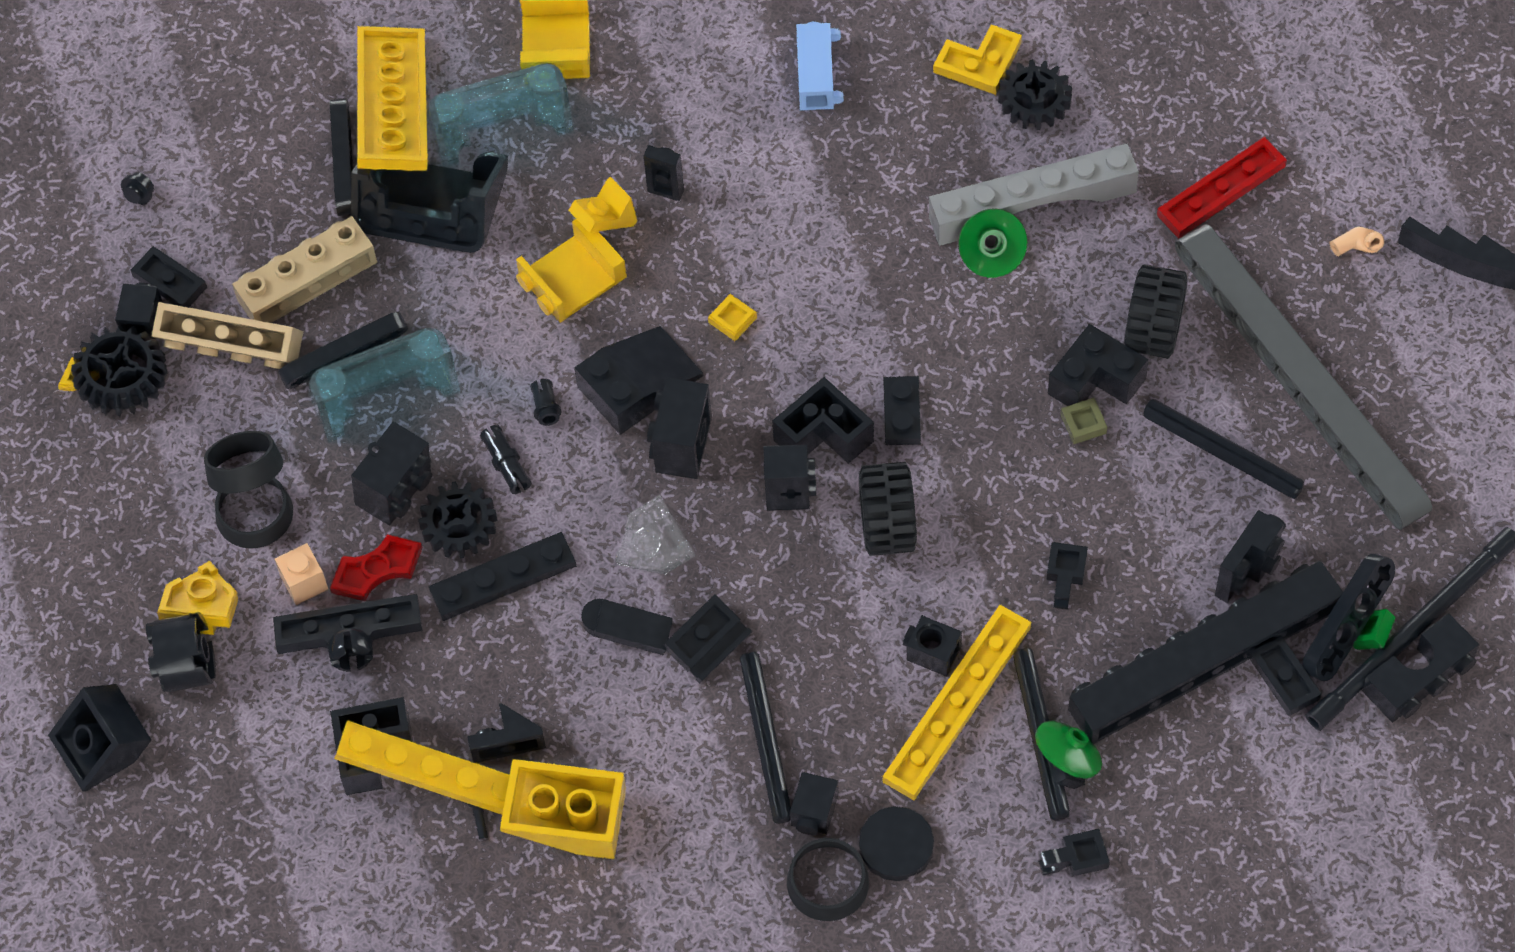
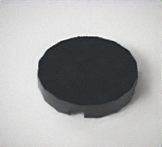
(896, 843)

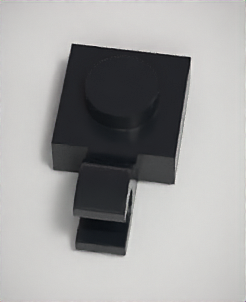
(1066, 568)
(1080, 852)

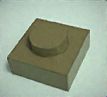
(1083, 421)

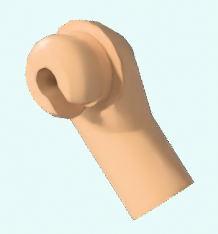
(1359, 239)

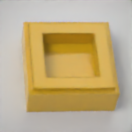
(732, 317)

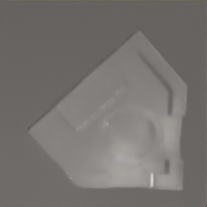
(653, 540)

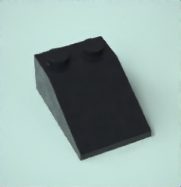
(628, 373)

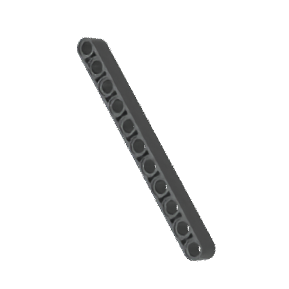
(1304, 377)

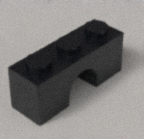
(1400, 689)

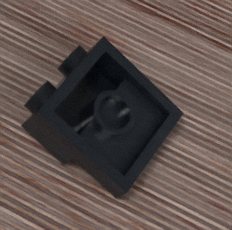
(1251, 555)

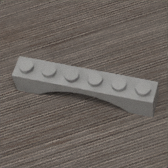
(1086, 177)

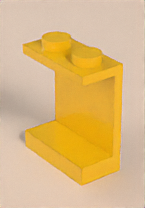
(556, 35)
(572, 273)

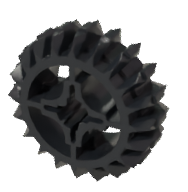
(125, 379)

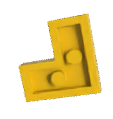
(983, 66)

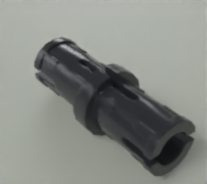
(505, 459)

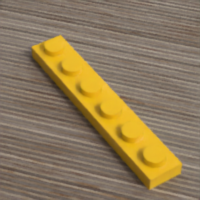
(956, 702)
(423, 767)

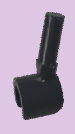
(480, 822)

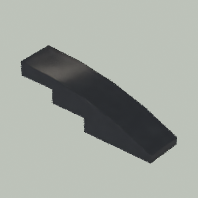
(1481, 261)

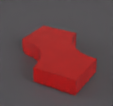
(390, 560)

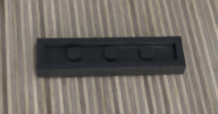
(502, 576)

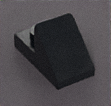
(517, 737)

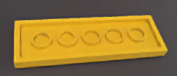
(391, 99)

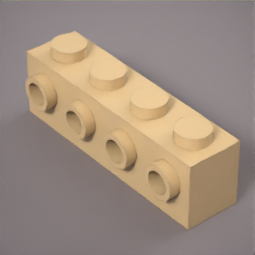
(305, 272)
(228, 334)

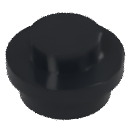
(137, 188)

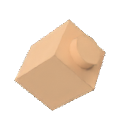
(301, 574)

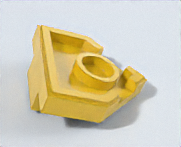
(203, 593)

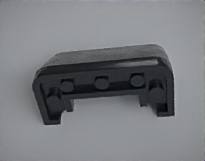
(430, 206)

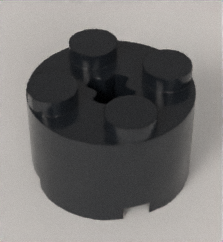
(181, 652)

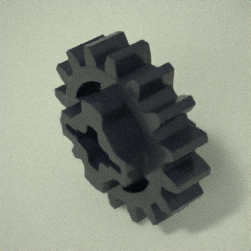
(1051, 90)
(457, 521)

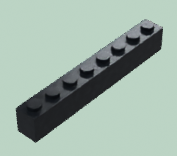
(1203, 652)

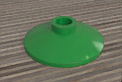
(1004, 254)
(1068, 749)

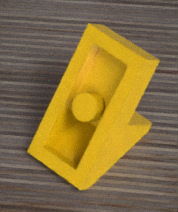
(607, 211)

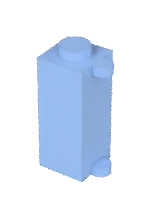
(816, 66)

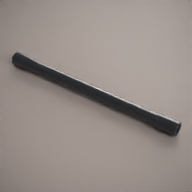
(1335, 701)

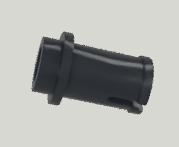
(546, 410)

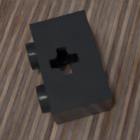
(788, 477)

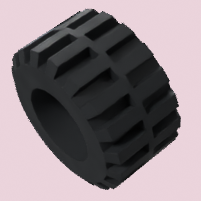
(1156, 311)
(887, 508)

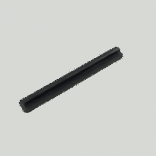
(1223, 448)
(1036, 715)
(766, 737)

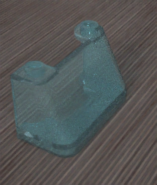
(532, 91)
(417, 355)

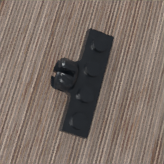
(348, 628)

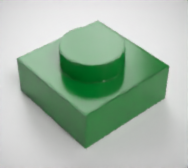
(1375, 631)

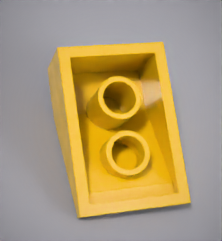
(565, 807)

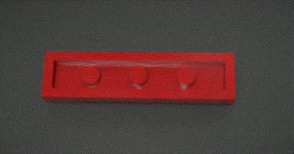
(1221, 187)

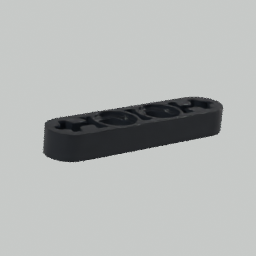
(341, 154)
(367, 337)
(1374, 572)

